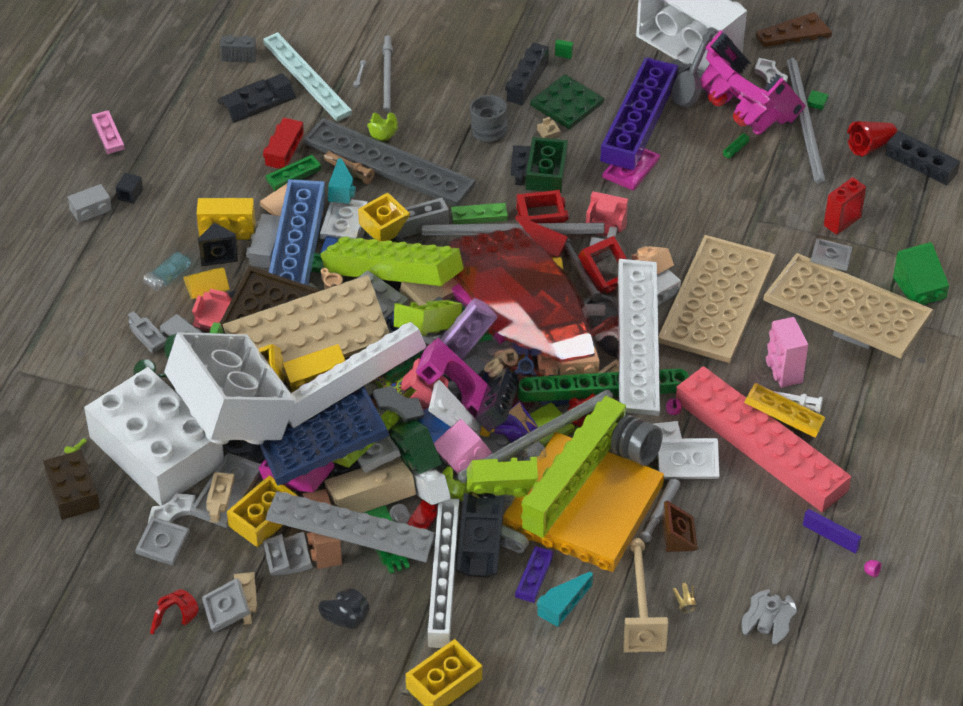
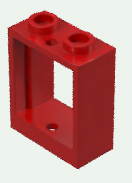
(541, 199)
(839, 216)
(592, 270)

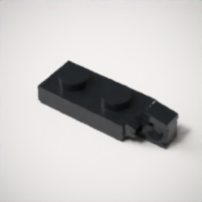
(519, 162)

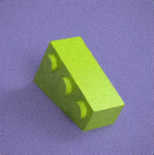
(428, 317)
(502, 478)

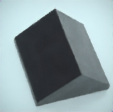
(217, 246)

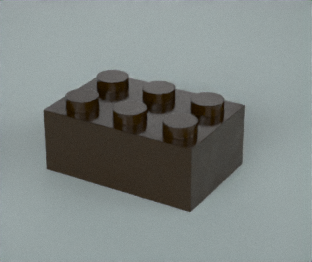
(71, 484)

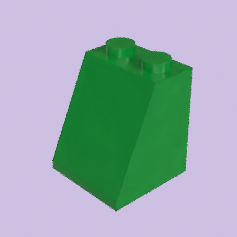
(920, 274)

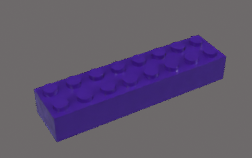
(639, 113)

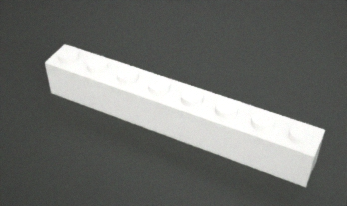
(355, 372)
(443, 573)

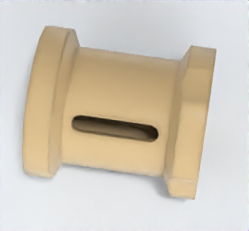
(506, 357)

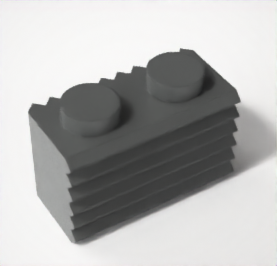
(238, 49)

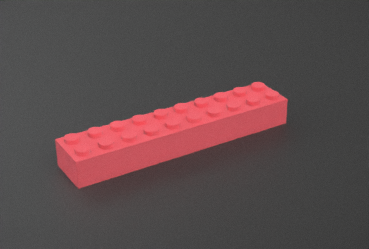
(763, 439)

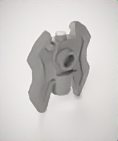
(769, 612)

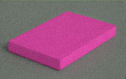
(632, 178)

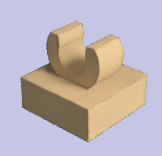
(548, 129)

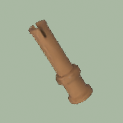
(354, 169)

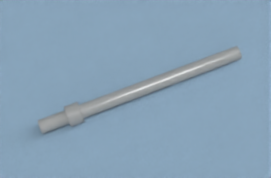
(387, 50)

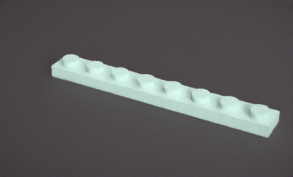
(307, 77)

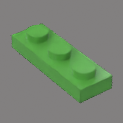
(479, 213)

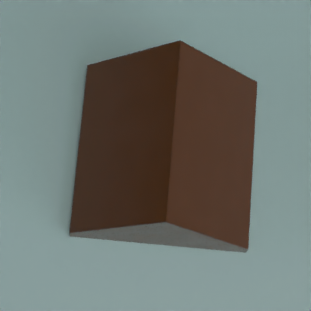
(678, 529)

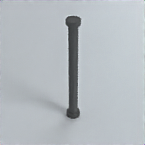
(595, 295)

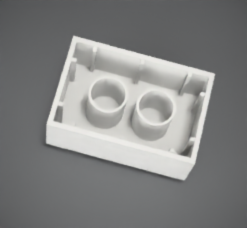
(680, 24)
(229, 387)
(152, 436)

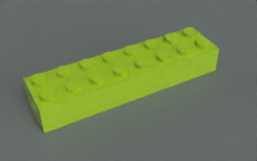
(393, 260)
(571, 467)

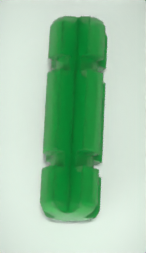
(736, 145)

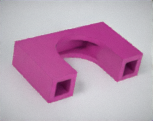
(441, 359)

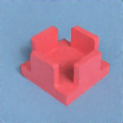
(607, 210)
(210, 309)
(422, 388)

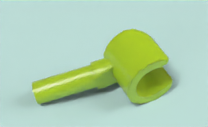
(68, 449)

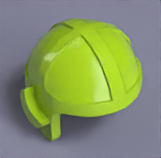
(382, 129)
(455, 486)

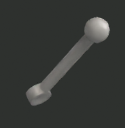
(357, 83)

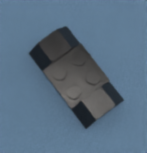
(258, 97)
(480, 536)

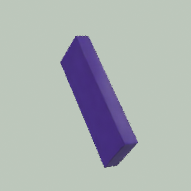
(832, 531)
(534, 574)

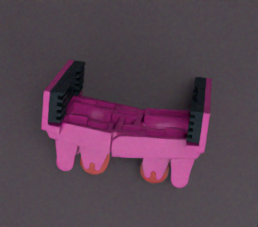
(725, 65)

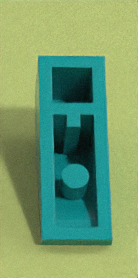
(341, 184)
(563, 598)

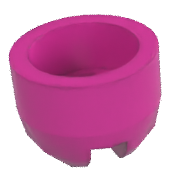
(669, 406)
(872, 568)

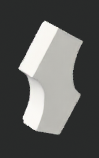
(767, 70)
(175, 508)

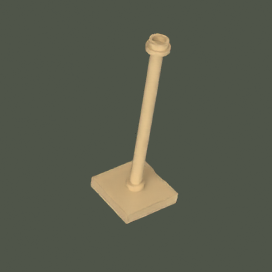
(643, 633)

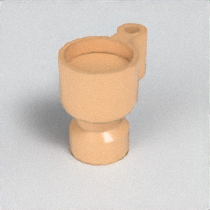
(330, 278)

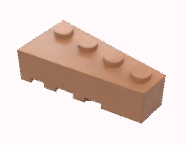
(325, 549)

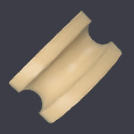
(493, 367)

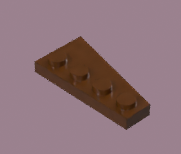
(794, 30)

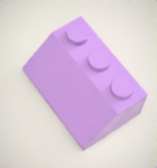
(469, 327)

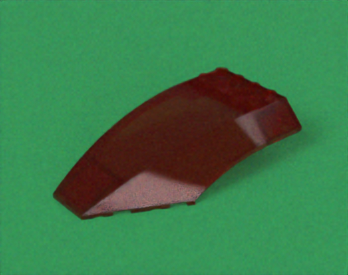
(527, 293)

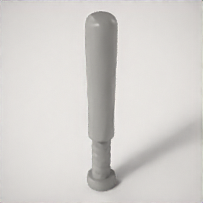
(668, 494)

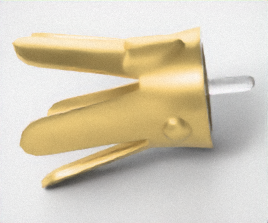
(687, 604)

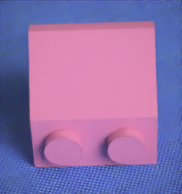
(460, 447)

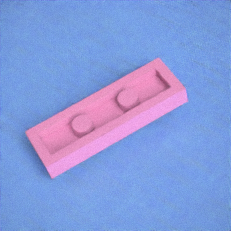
(108, 132)

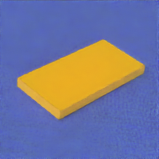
(785, 410)

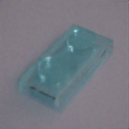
(172, 267)

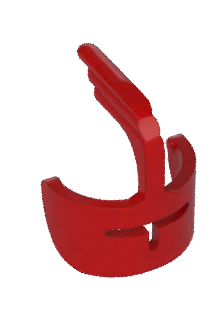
(187, 605)

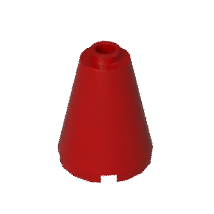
(869, 136)

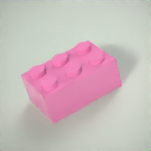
(787, 352)

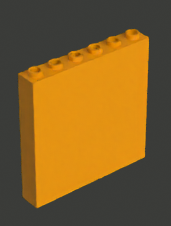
(603, 512)

